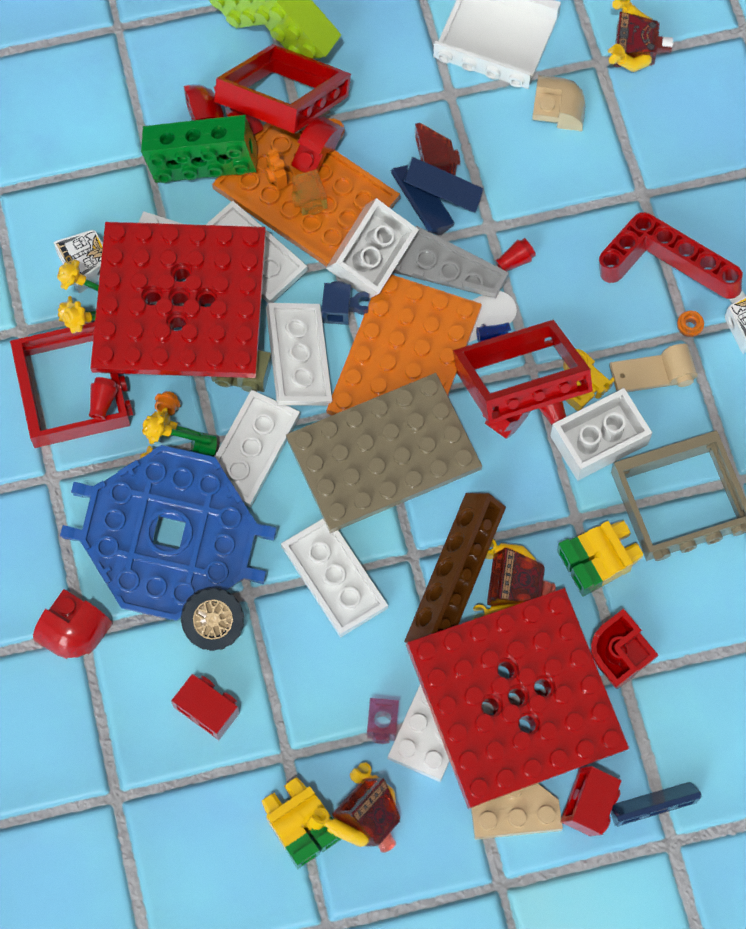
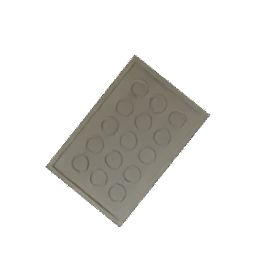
(383, 452)

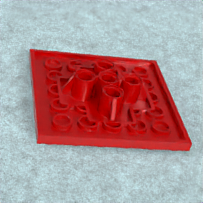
(145, 265)
(537, 645)

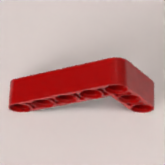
(671, 253)

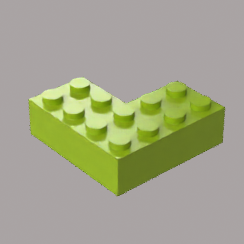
(294, 23)

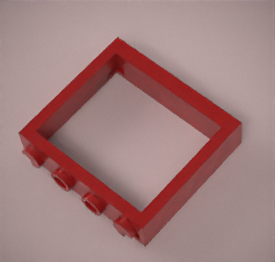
(329, 85)
(51, 341)
(530, 394)

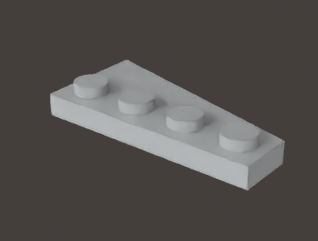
(449, 265)

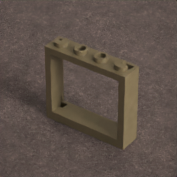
(668, 455)

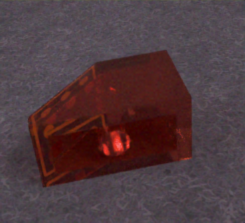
(436, 149)

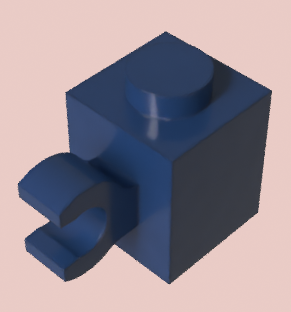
(338, 303)

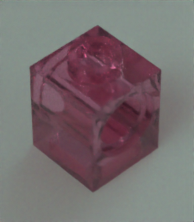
(382, 708)

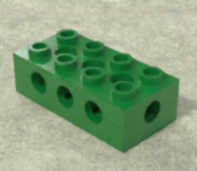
(179, 149)

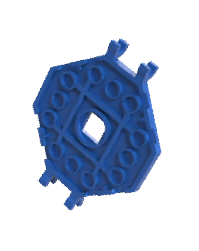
(124, 521)

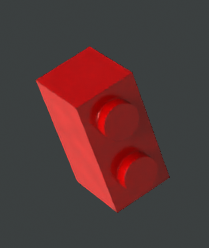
(206, 706)
(591, 801)

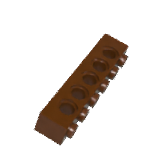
(457, 565)

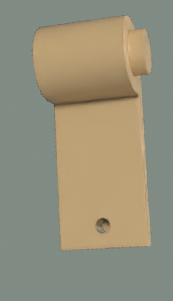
(670, 368)

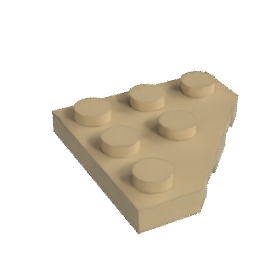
(518, 813)

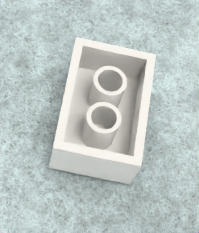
(372, 248)
(600, 434)

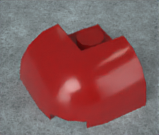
(201, 103)
(71, 627)
(621, 649)

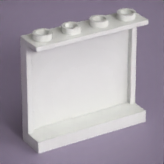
(498, 37)

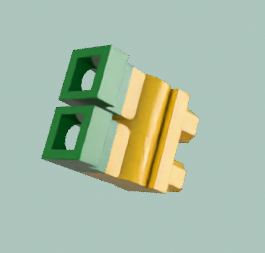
(599, 556)
(291, 820)

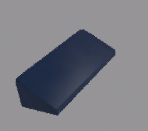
(443, 184)
(427, 206)
(655, 803)

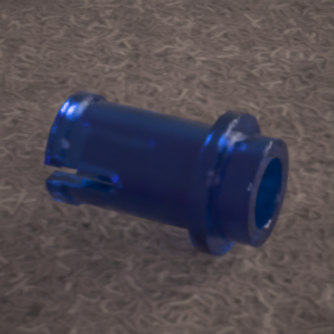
(487, 332)

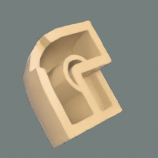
(559, 102)

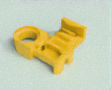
(598, 383)

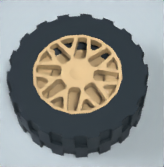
(212, 619)

